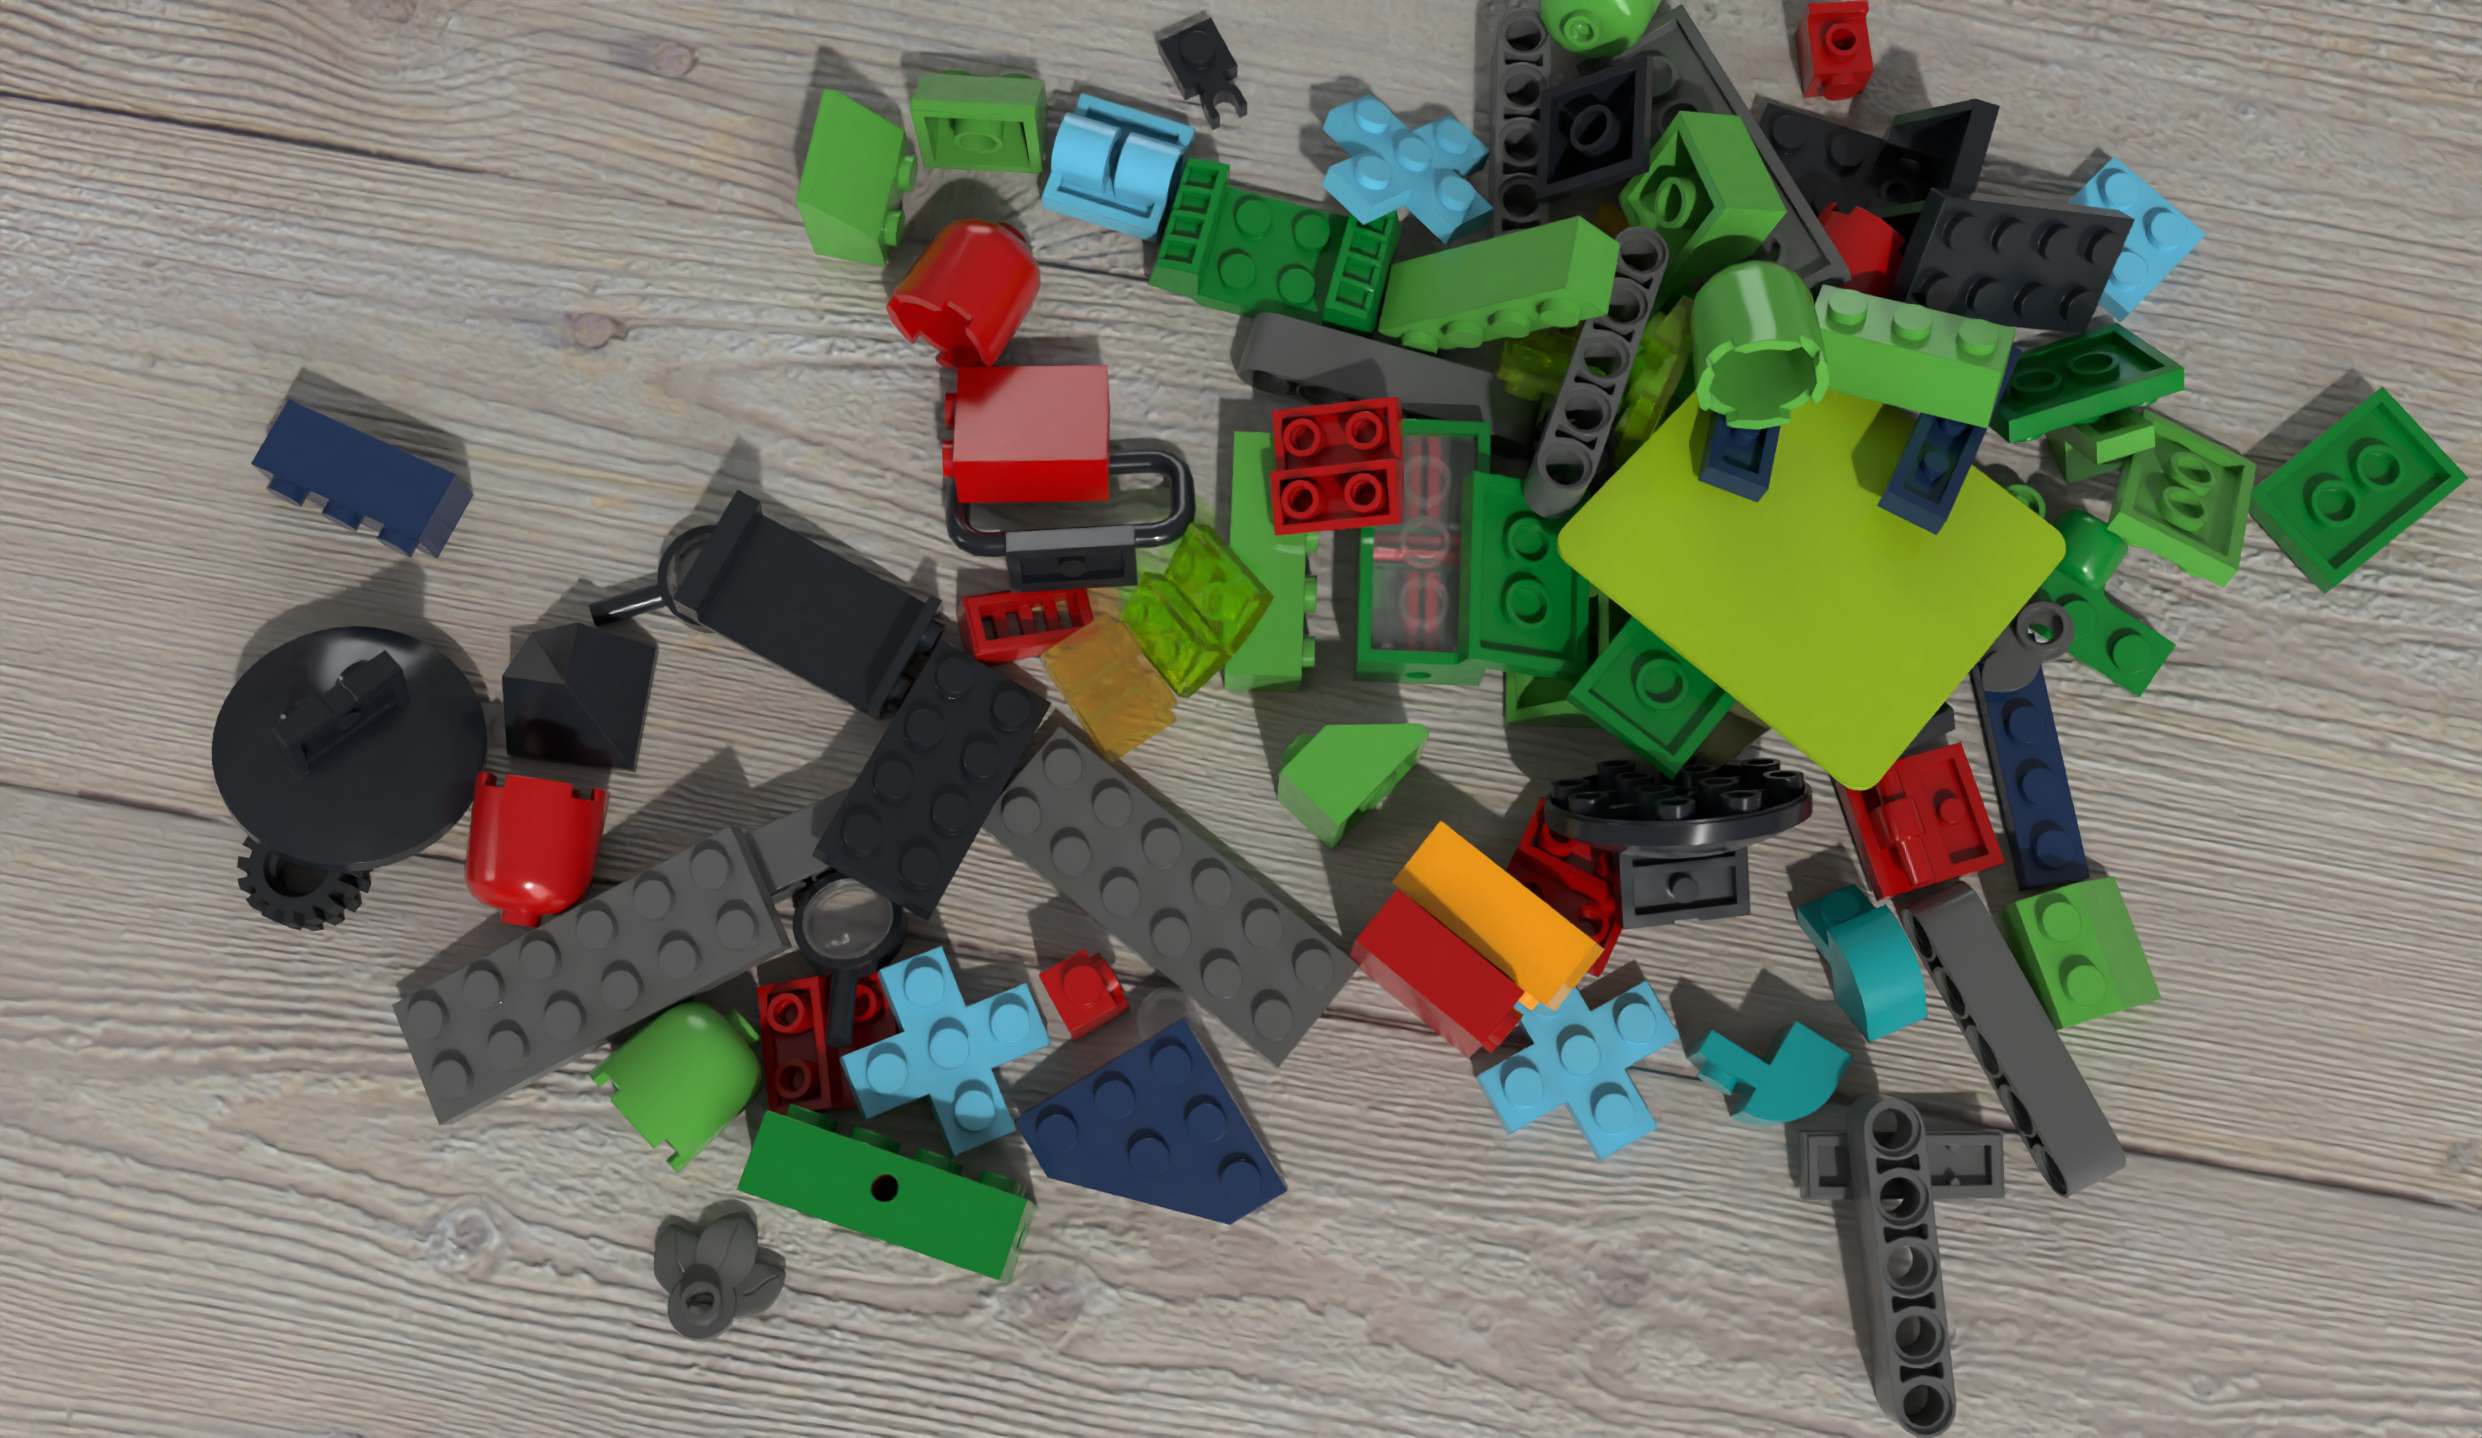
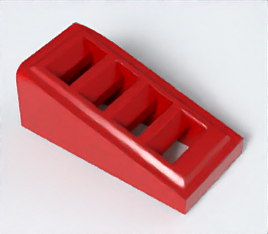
(997, 605)

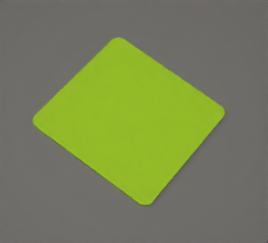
(1814, 597)

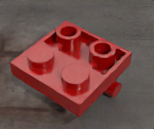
(1921, 824)

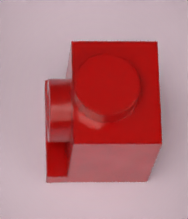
(1834, 49)
(1084, 993)

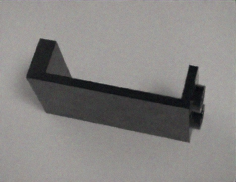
(808, 610)

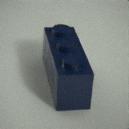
(361, 481)

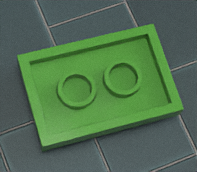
(2185, 501)

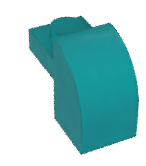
(1870, 961)
(1784, 1086)

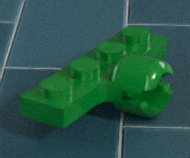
(2104, 635)

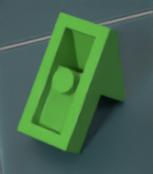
(2100, 445)

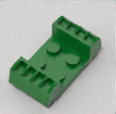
(1272, 254)

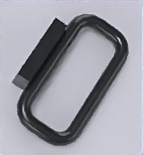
(1086, 554)

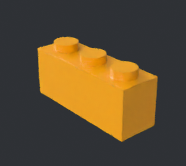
(1498, 917)

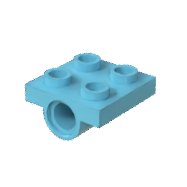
(1117, 167)

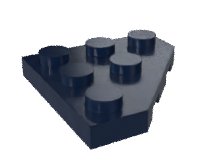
(1156, 1132)

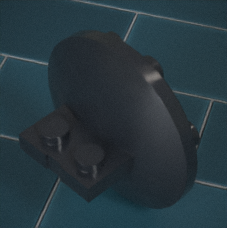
(349, 748)
(1679, 841)

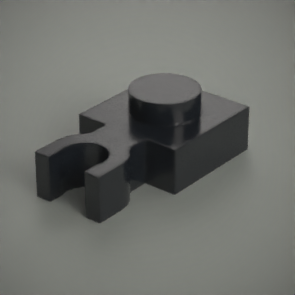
(1203, 66)

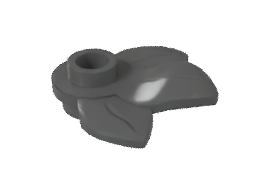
(2016, 657)
(719, 1266)

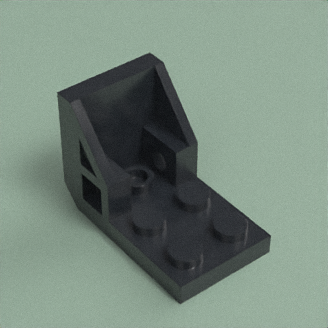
(1884, 174)

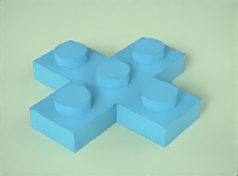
(1407, 169)
(945, 1052)
(1581, 1063)

